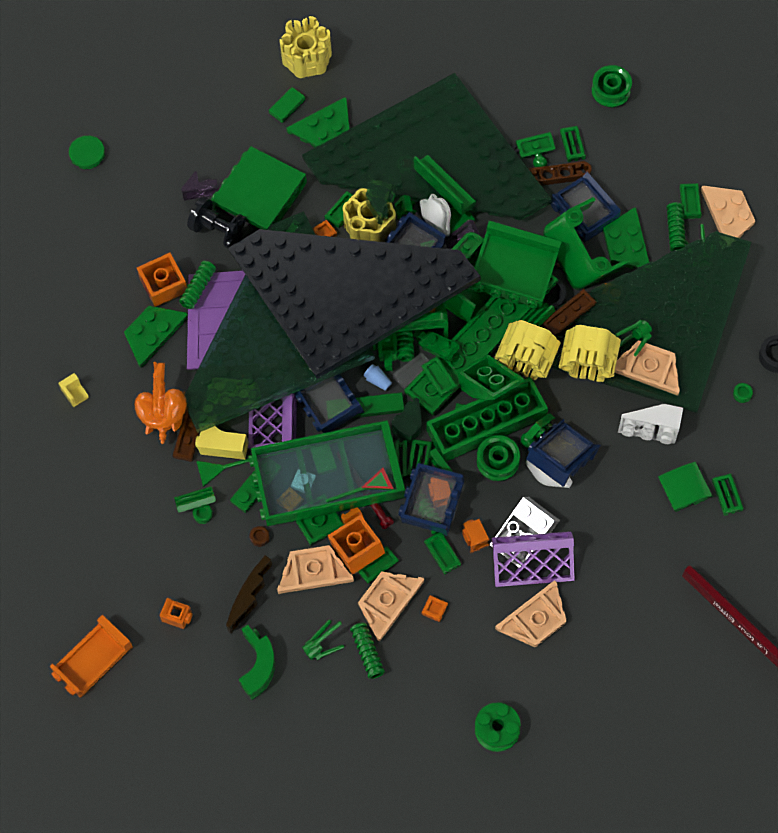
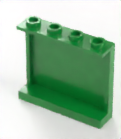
(259, 189)
(515, 264)

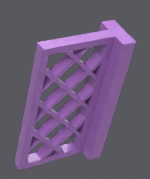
(288, 423)
(533, 542)

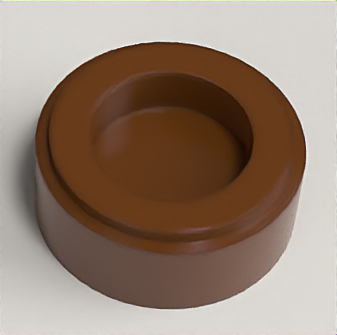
(259, 536)

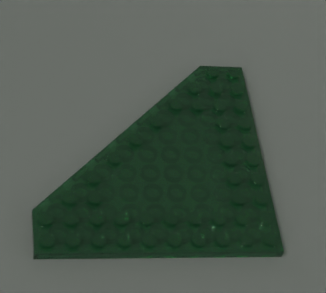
(448, 128)
(684, 302)
(252, 356)

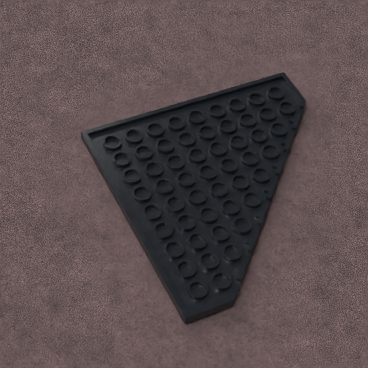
(346, 292)

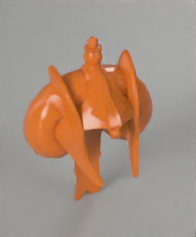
(161, 409)

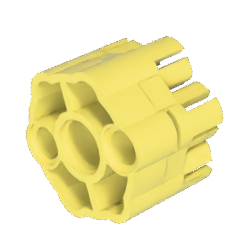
(306, 48)
(360, 227)
(528, 345)
(590, 348)

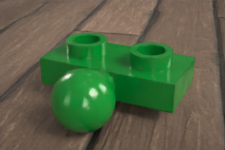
(535, 147)
(541, 426)

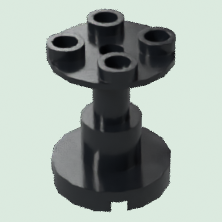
(206, 217)

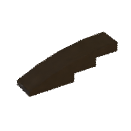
(246, 600)

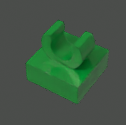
(404, 206)

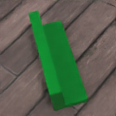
(444, 184)

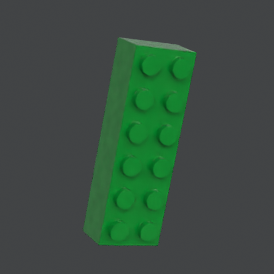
(474, 422)

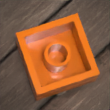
(162, 279)
(356, 544)

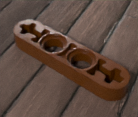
(556, 169)

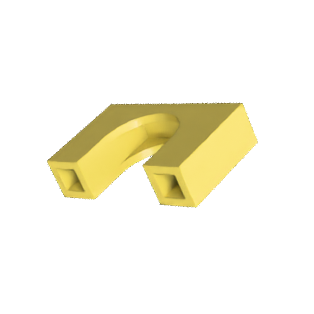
(222, 444)

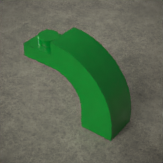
(262, 673)

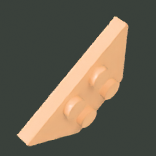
(728, 210)
(650, 366)
(313, 569)
(387, 600)
(535, 618)

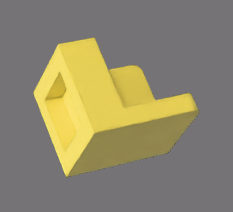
(73, 390)

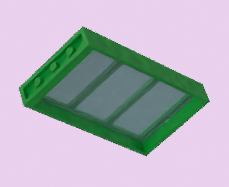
(306, 471)

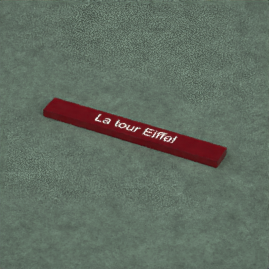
(731, 614)

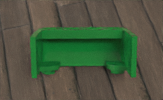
(470, 246)
(573, 256)
(433, 319)

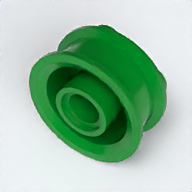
(603, 82)
(495, 469)
(500, 714)

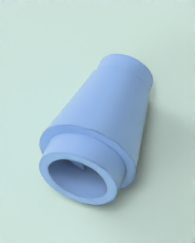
(377, 377)

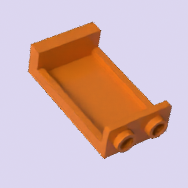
(91, 658)

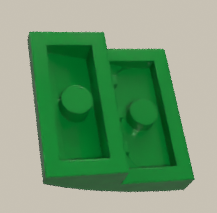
(685, 486)

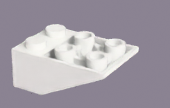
(654, 423)
(527, 519)

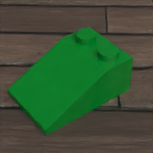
(488, 379)

